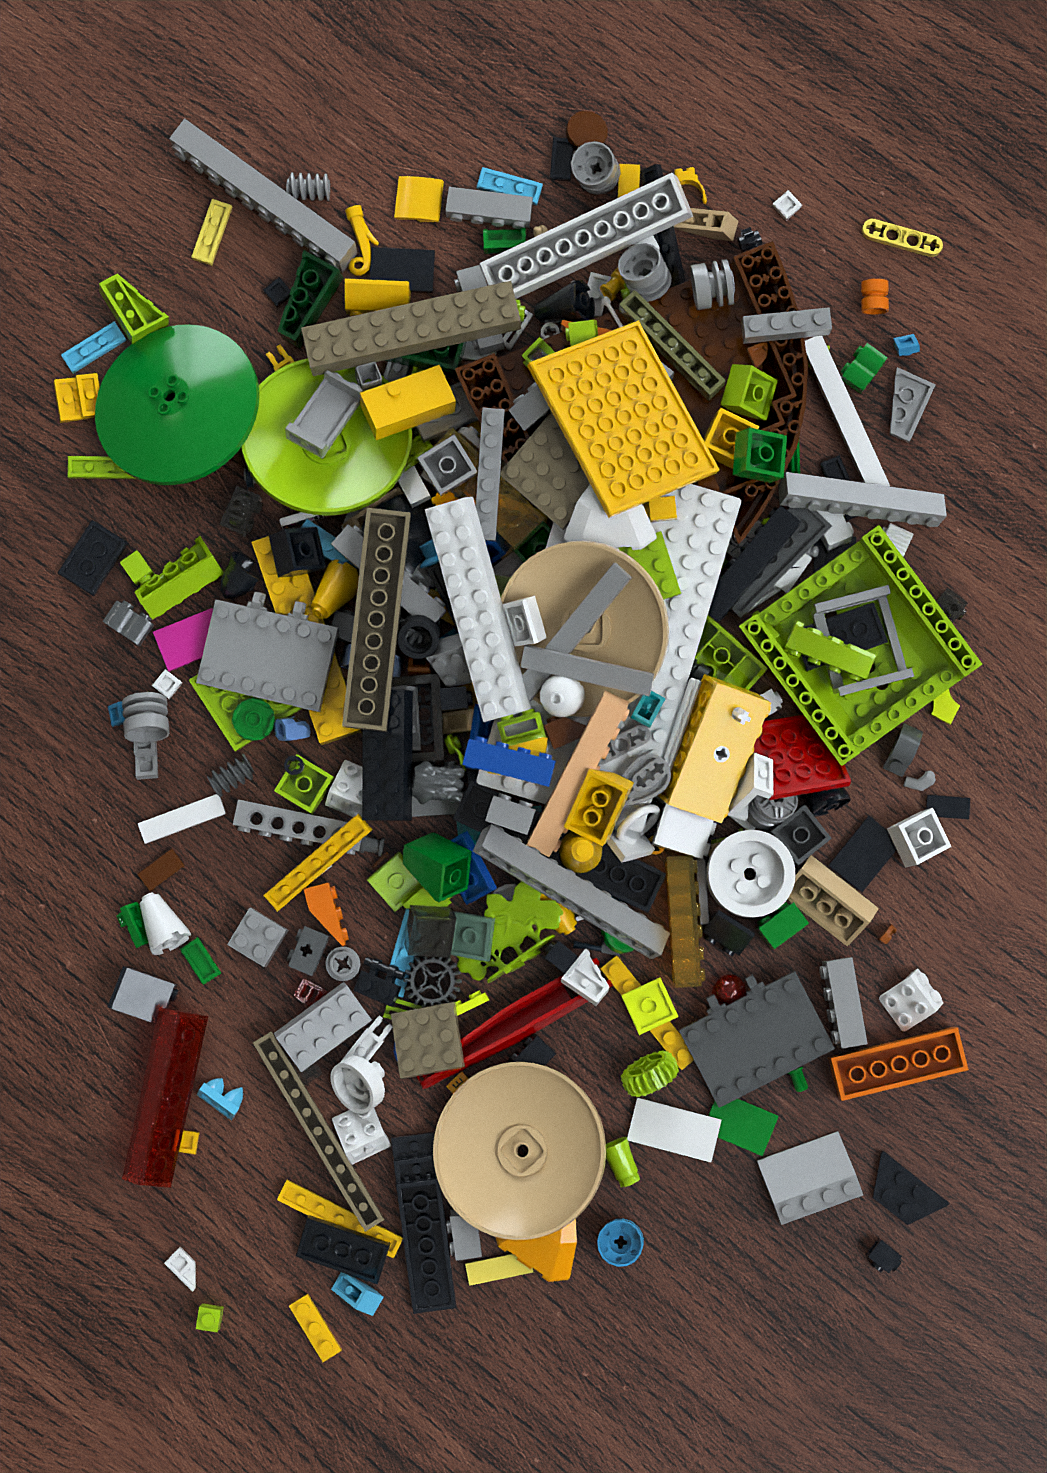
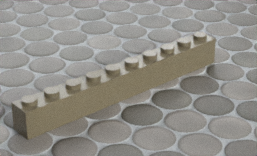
(318, 1131)

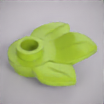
(453, 745)

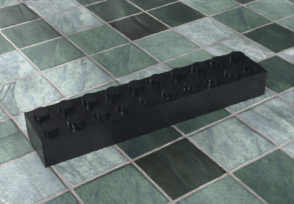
(627, 881)

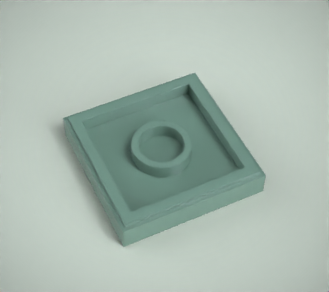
(473, 936)

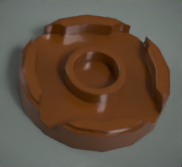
(585, 128)

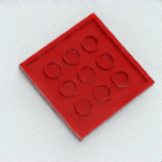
(799, 758)

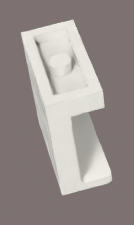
(756, 781)

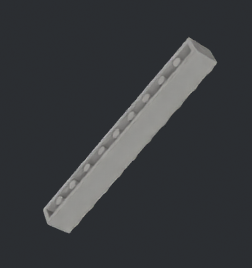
(571, 891)

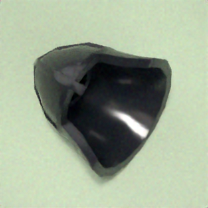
(236, 577)

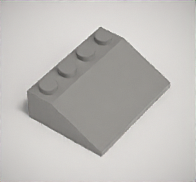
(809, 1178)

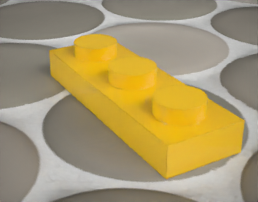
(315, 1327)

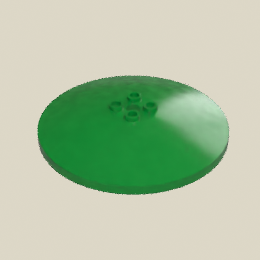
(194, 431)

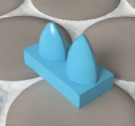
(227, 1104)

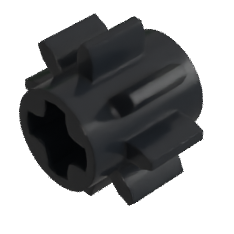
(749, 239)

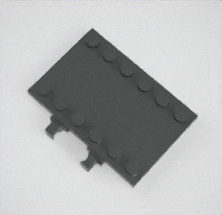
(756, 1037)

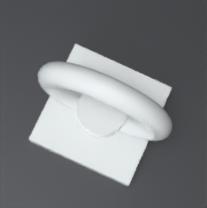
(632, 844)

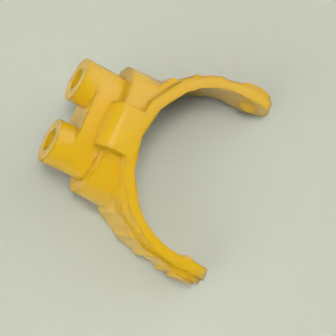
(689, 177)

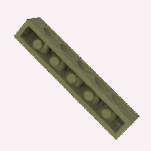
(672, 345)

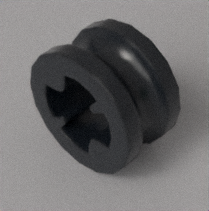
(293, 758)

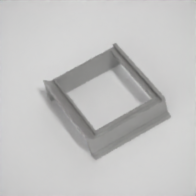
(852, 600)

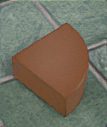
(758, 353)
(886, 936)

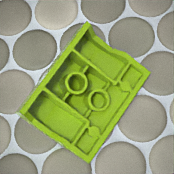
(728, 656)

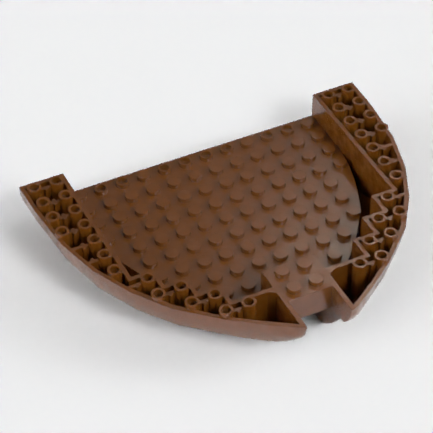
(718, 338)

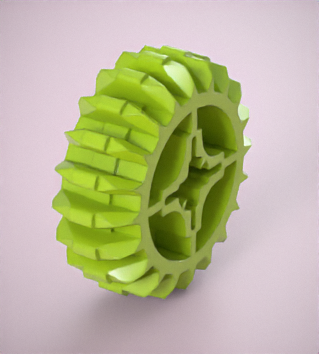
(649, 1073)

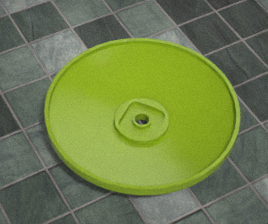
(352, 471)

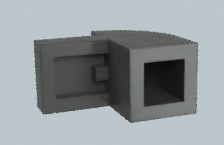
(903, 750)

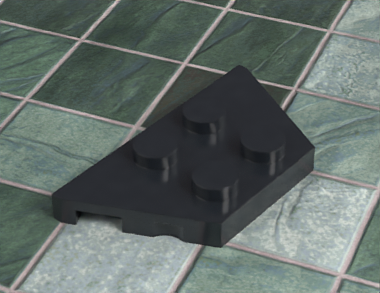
(903, 1192)

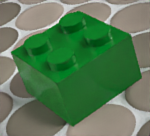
(759, 455)
(781, 925)

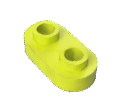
(475, 1000)

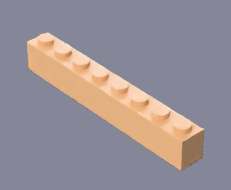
(586, 756)

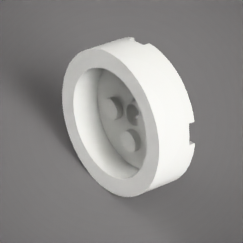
(772, 880)

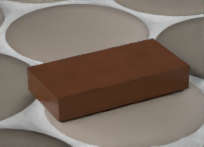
(161, 869)

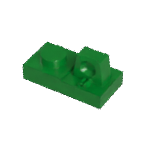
(132, 917)

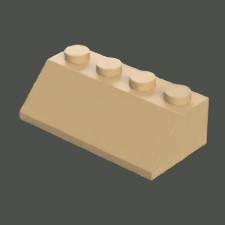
(831, 901)

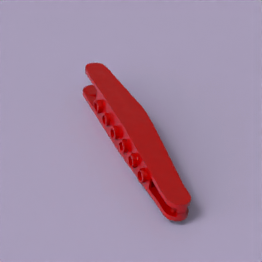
(513, 1025)

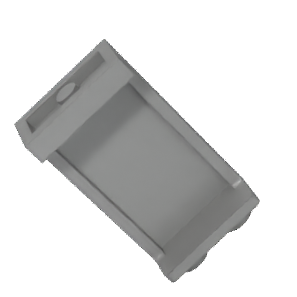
(325, 414)

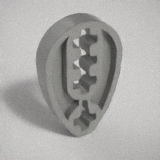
(653, 788)

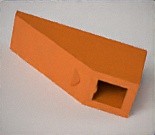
(323, 906)

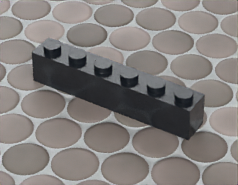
(752, 560)

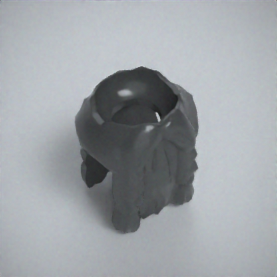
(437, 783)

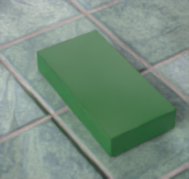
(200, 961)

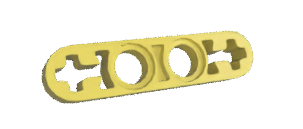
(901, 241)

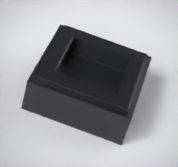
(277, 292)

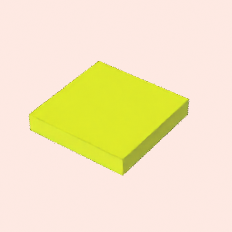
(649, 1006)

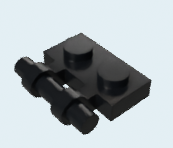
(378, 988)

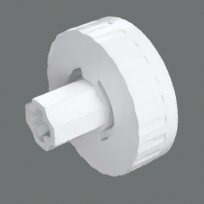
(352, 1078)

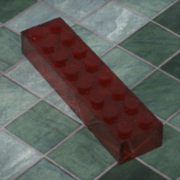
(165, 1098)

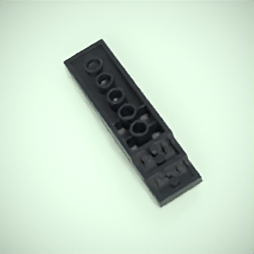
(423, 1223)

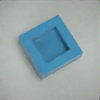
(906, 345)

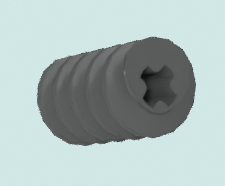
(231, 775)

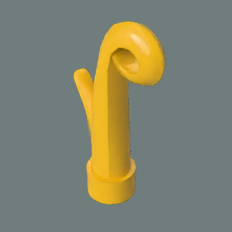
(363, 236)

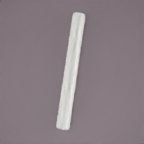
(681, 722)

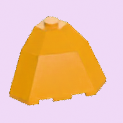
(549, 1254)

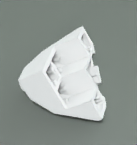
(622, 530)

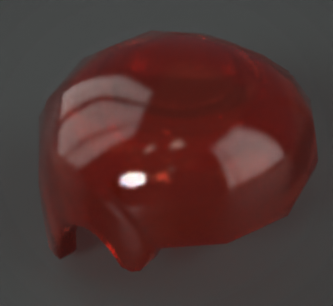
(728, 989)

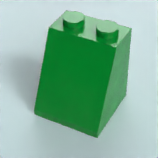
(438, 865)

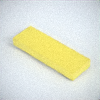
(211, 232)
(495, 1269)

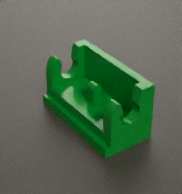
(502, 240)

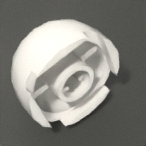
(562, 696)

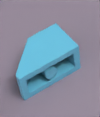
(357, 1293)

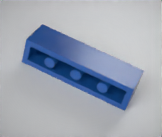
(509, 762)

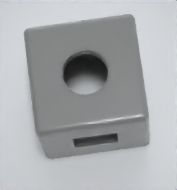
(368, 371)

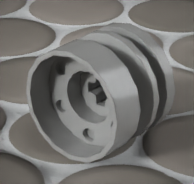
(593, 157)
(645, 271)
(712, 284)
(145, 717)
(767, 813)

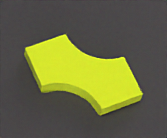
(945, 707)

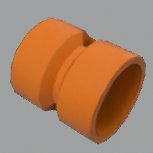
(874, 296)

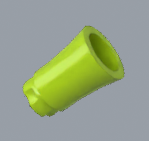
(622, 1162)

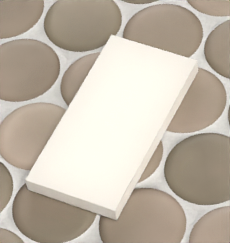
(674, 1129)

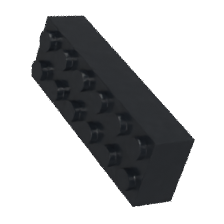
(389, 764)

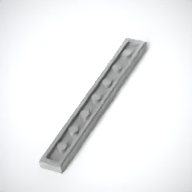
(580, 622)

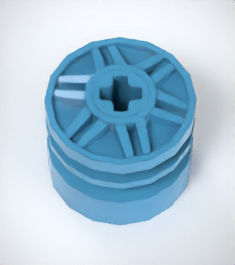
(611, 1251)

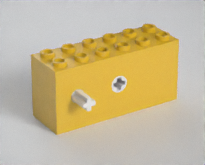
(715, 748)

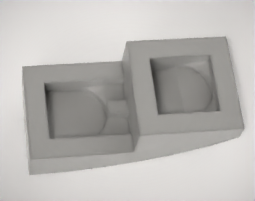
(146, 760)

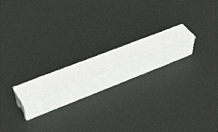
(844, 412)

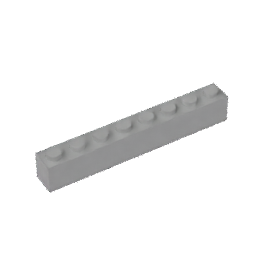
(861, 499)

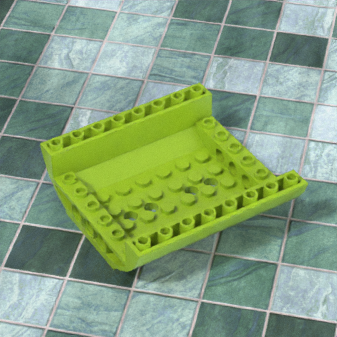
(924, 633)

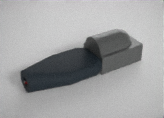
(603, 948)

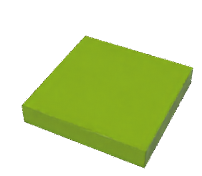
(394, 882)

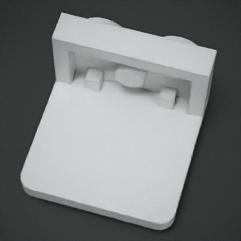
(911, 1000)

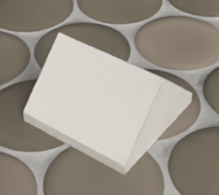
(524, 621)

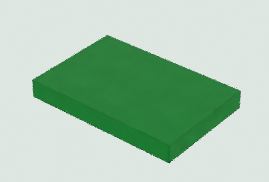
(744, 1125)

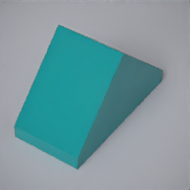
(648, 709)

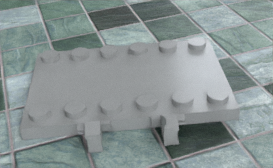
(268, 653)

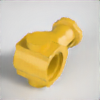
(613, 286)

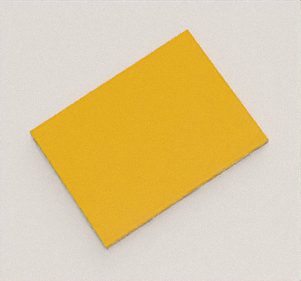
(623, 418)

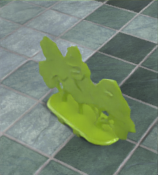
(511, 926)

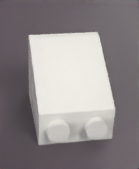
(683, 832)

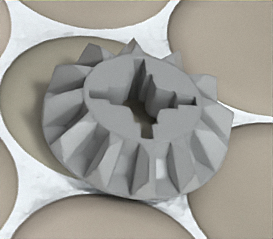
(332, 964)

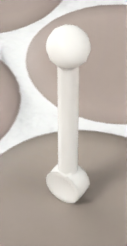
(606, 301)

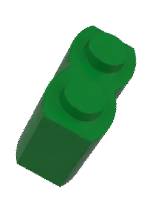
(863, 368)

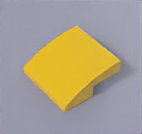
(418, 199)
(76, 397)

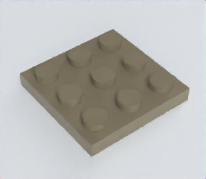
(427, 1040)

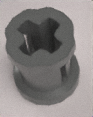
(372, 845)

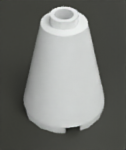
(162, 924)

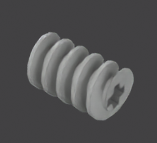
(308, 186)

